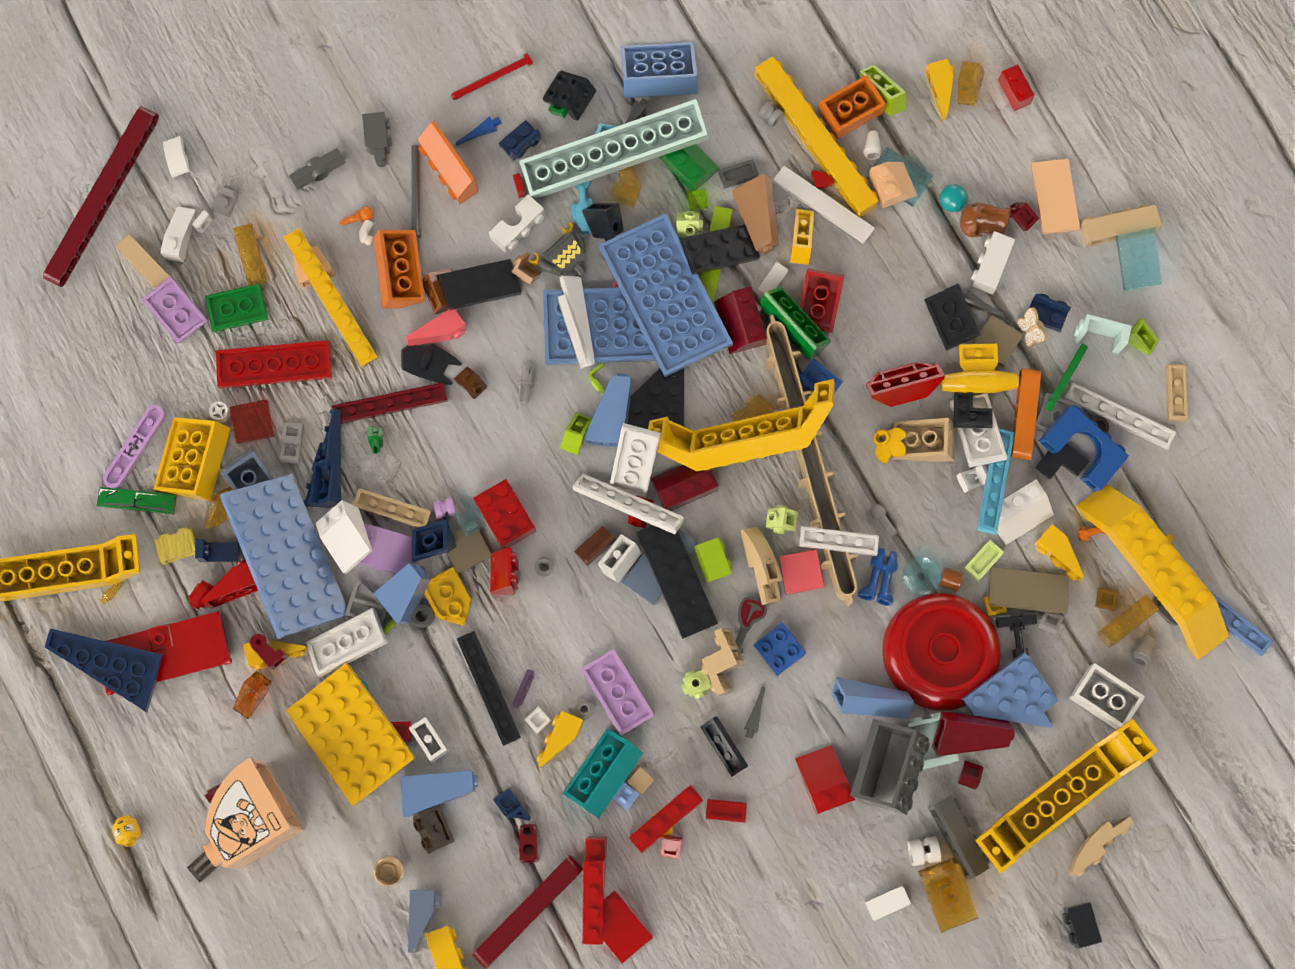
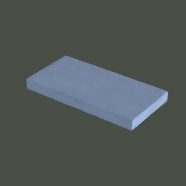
(642, 579)

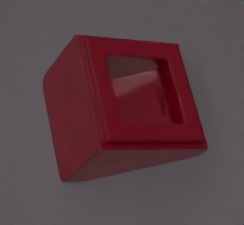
(970, 775)

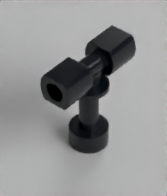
(1017, 624)

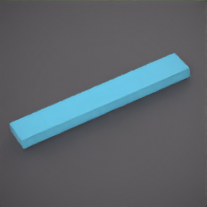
(994, 488)

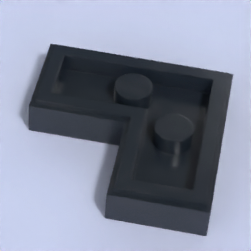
(968, 417)
(1066, 457)

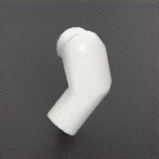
(364, 231)

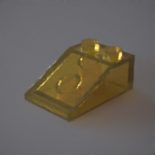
(948, 894)

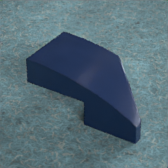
(510, 805)

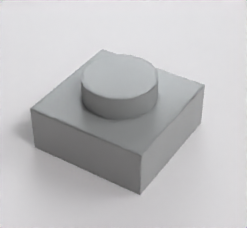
(1051, 622)

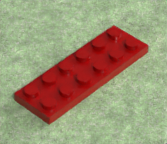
(273, 364)

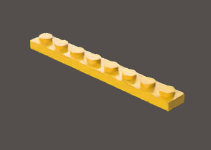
(330, 297)

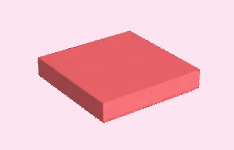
(801, 572)

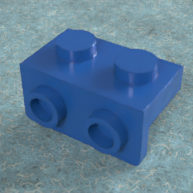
(815, 373)

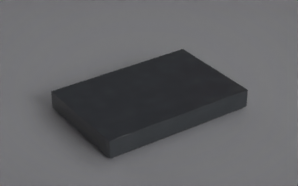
(952, 317)

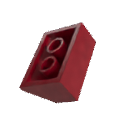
(741, 320)
(683, 486)

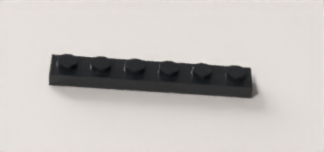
(488, 688)

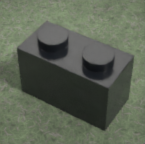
(1081, 925)

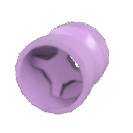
(444, 508)

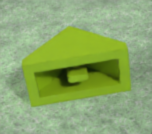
(1143, 337)

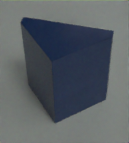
(432, 540)

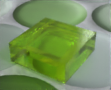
(697, 200)

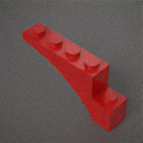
(594, 890)

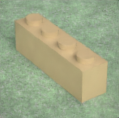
(1105, 228)

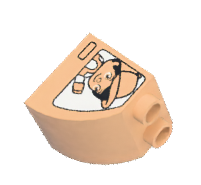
(248, 817)

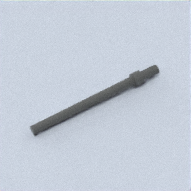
(415, 191)

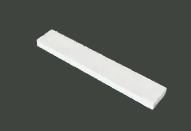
(823, 204)
(1120, 416)
(628, 503)

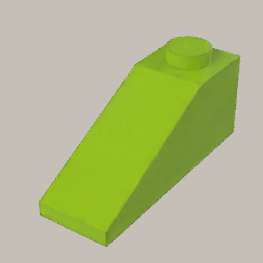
(890, 92)

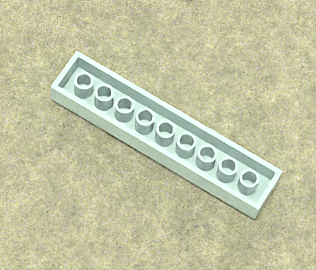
(614, 149)

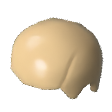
(388, 871)

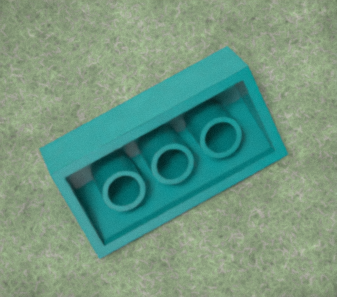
(603, 773)

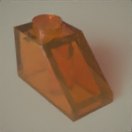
(251, 694)

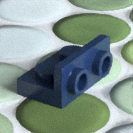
(520, 140)
(1050, 312)

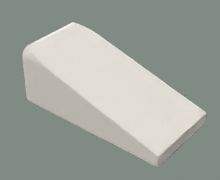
(888, 903)

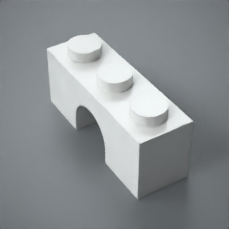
(508, 236)

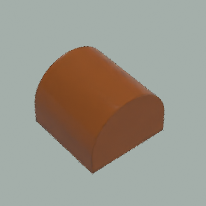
(951, 579)

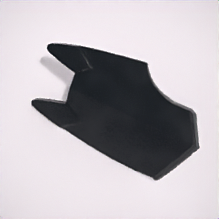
(427, 362)

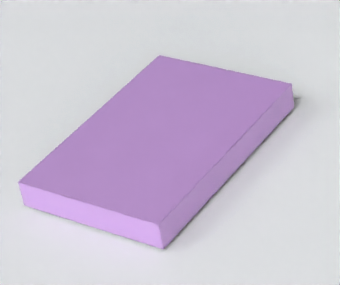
(174, 309)

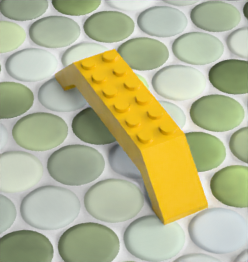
(748, 437)
(1159, 567)
(69, 569)
(1064, 794)

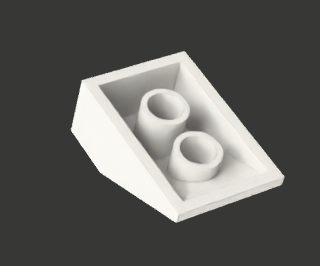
(344, 535)

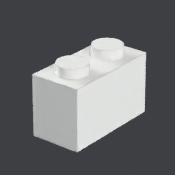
(619, 558)
(429, 739)

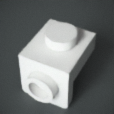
(972, 478)

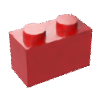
(1016, 87)

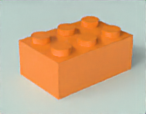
(851, 107)

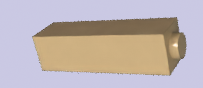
(142, 261)

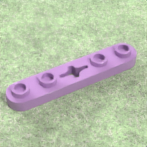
(144, 430)

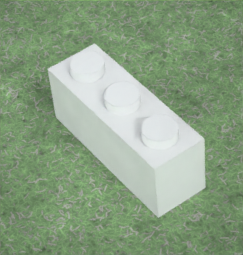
(992, 262)

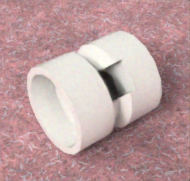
(917, 853)

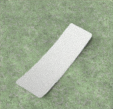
(773, 279)

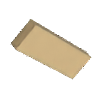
(1176, 392)

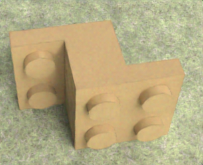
(722, 662)

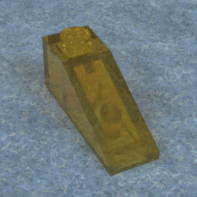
(250, 254)

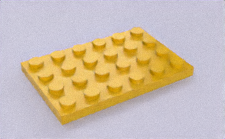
(350, 734)

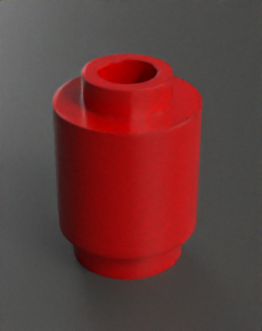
(198, 593)

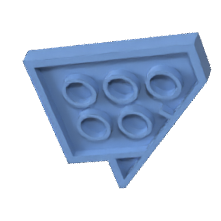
(1013, 695)

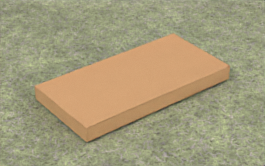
(1055, 196)

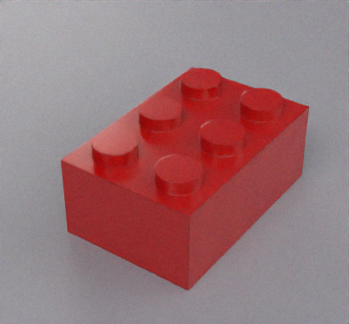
(504, 514)

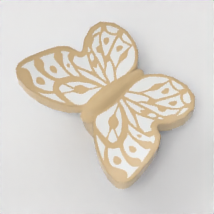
(1033, 328)

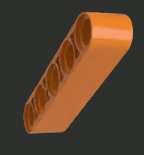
(1025, 413)

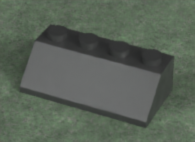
(959, 837)

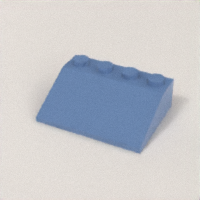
(659, 69)

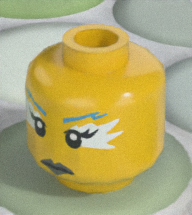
(126, 831)

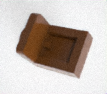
(470, 382)

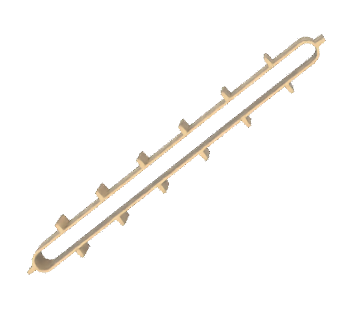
(771, 363)

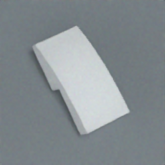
(176, 157)

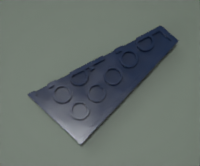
(118, 667)

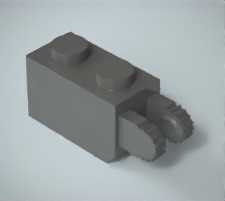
(376, 136)

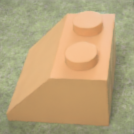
(891, 183)

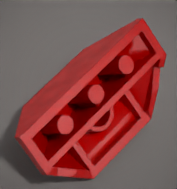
(905, 383)

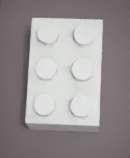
(1106, 696)

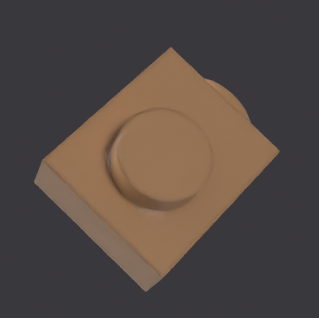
(524, 270)

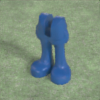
(869, 592)

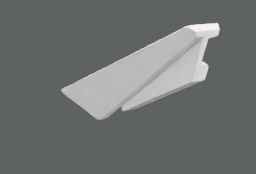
(576, 319)

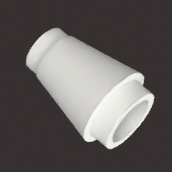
(872, 146)

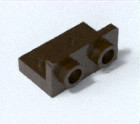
(433, 829)

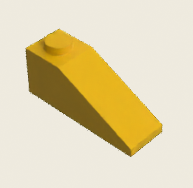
(940, 80)
(802, 236)

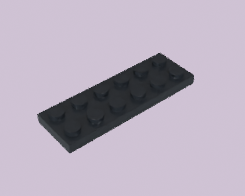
(677, 580)

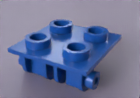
(779, 649)

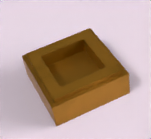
(1106, 599)

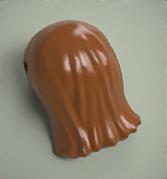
(984, 218)

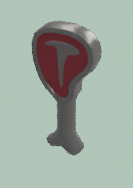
(749, 612)

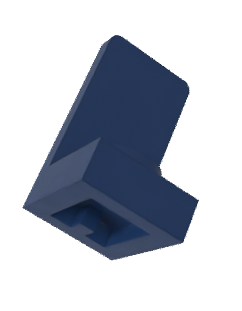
(216, 551)

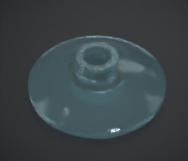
(923, 566)

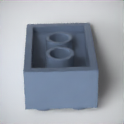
(245, 470)
(422, 910)

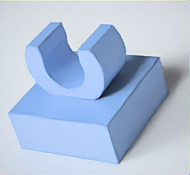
(626, 796)

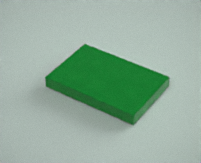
(236, 307)

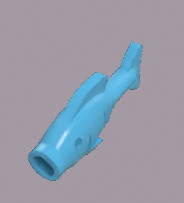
(576, 209)

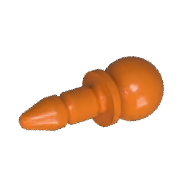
(364, 214)

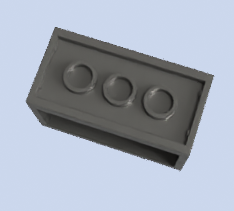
(873, 759)

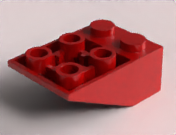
(502, 574)

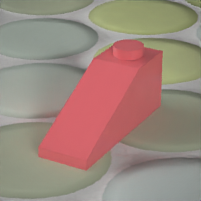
(440, 329)

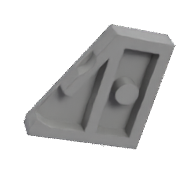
(363, 600)

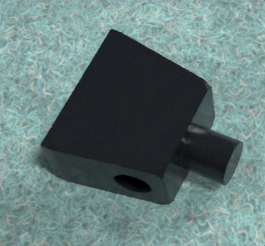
(604, 220)

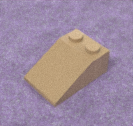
(928, 440)

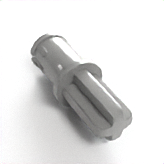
(526, 384)

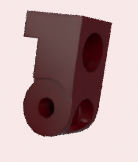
(262, 647)
(528, 844)

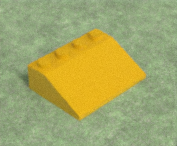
(192, 458)

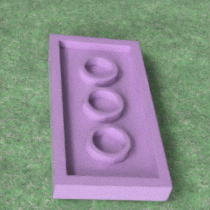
(617, 692)

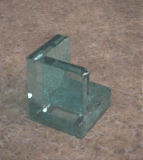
(468, 521)

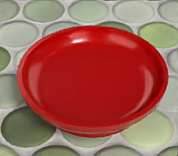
(940, 650)

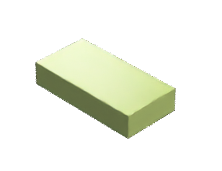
(984, 560)

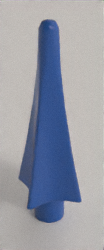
(486, 127)

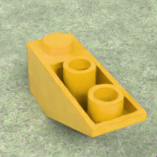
(1058, 548)
(255, 662)
(564, 733)

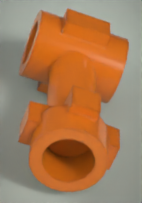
(1083, 534)

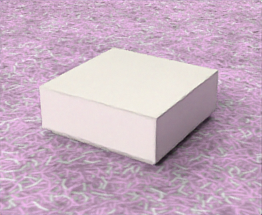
(202, 222)
(537, 720)

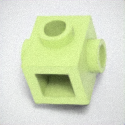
(688, 224)
(778, 517)
(701, 679)

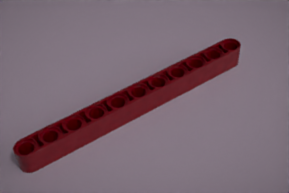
(101, 196)

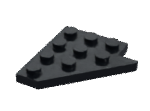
(658, 399)

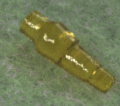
(110, 593)

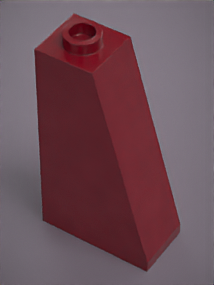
(970, 733)

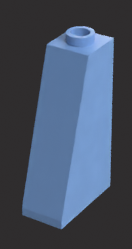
(611, 412)
(871, 700)
(431, 790)

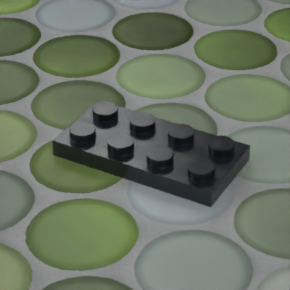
(719, 249)

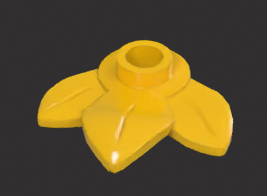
(891, 446)

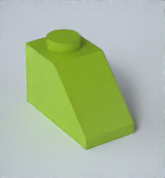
(575, 432)

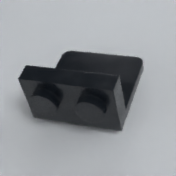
(570, 93)

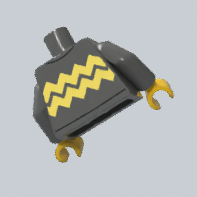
(563, 255)

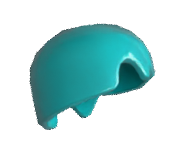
(953, 198)

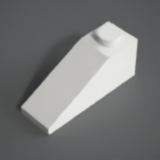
(178, 235)

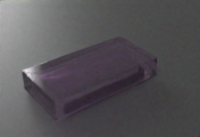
(523, 689)

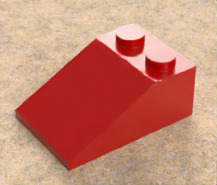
(822, 297)
(234, 585)
(824, 779)
(622, 929)

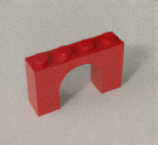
(665, 819)

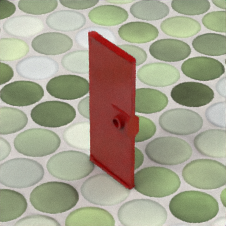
(186, 645)

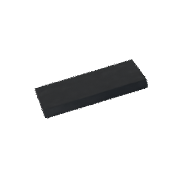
(479, 284)

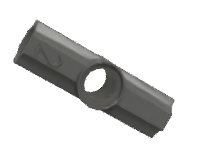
(317, 168)

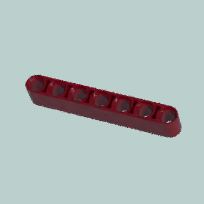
(527, 912)

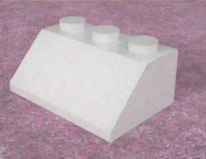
(1023, 512)

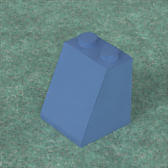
(404, 592)

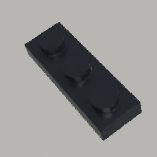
(724, 746)

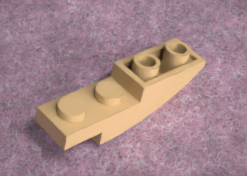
(764, 562)
(1092, 848)

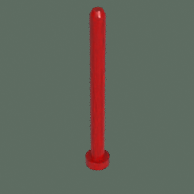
(477, 84)

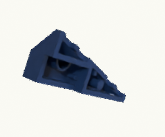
(326, 479)

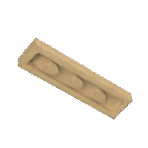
(391, 508)

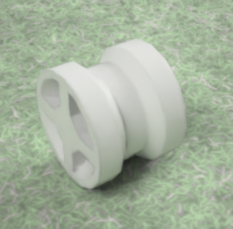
(217, 409)

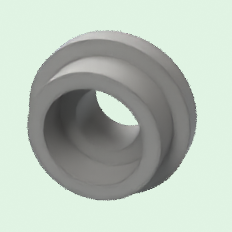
(544, 560)
(588, 714)

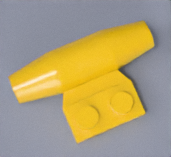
(979, 372)

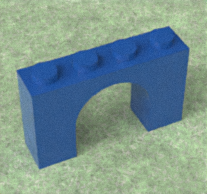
(1108, 454)

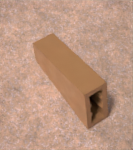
(757, 208)

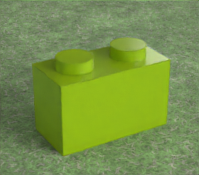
(713, 559)

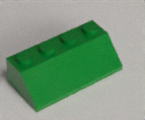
(690, 166)
(798, 324)

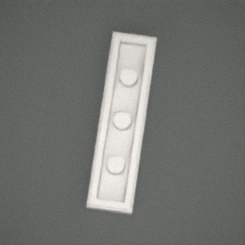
(839, 540)

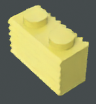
(176, 546)

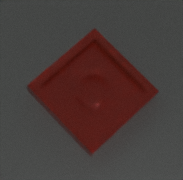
(252, 421)

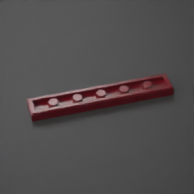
(391, 402)

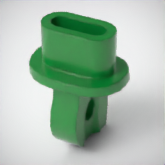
(375, 438)

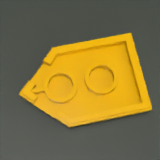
(448, 597)

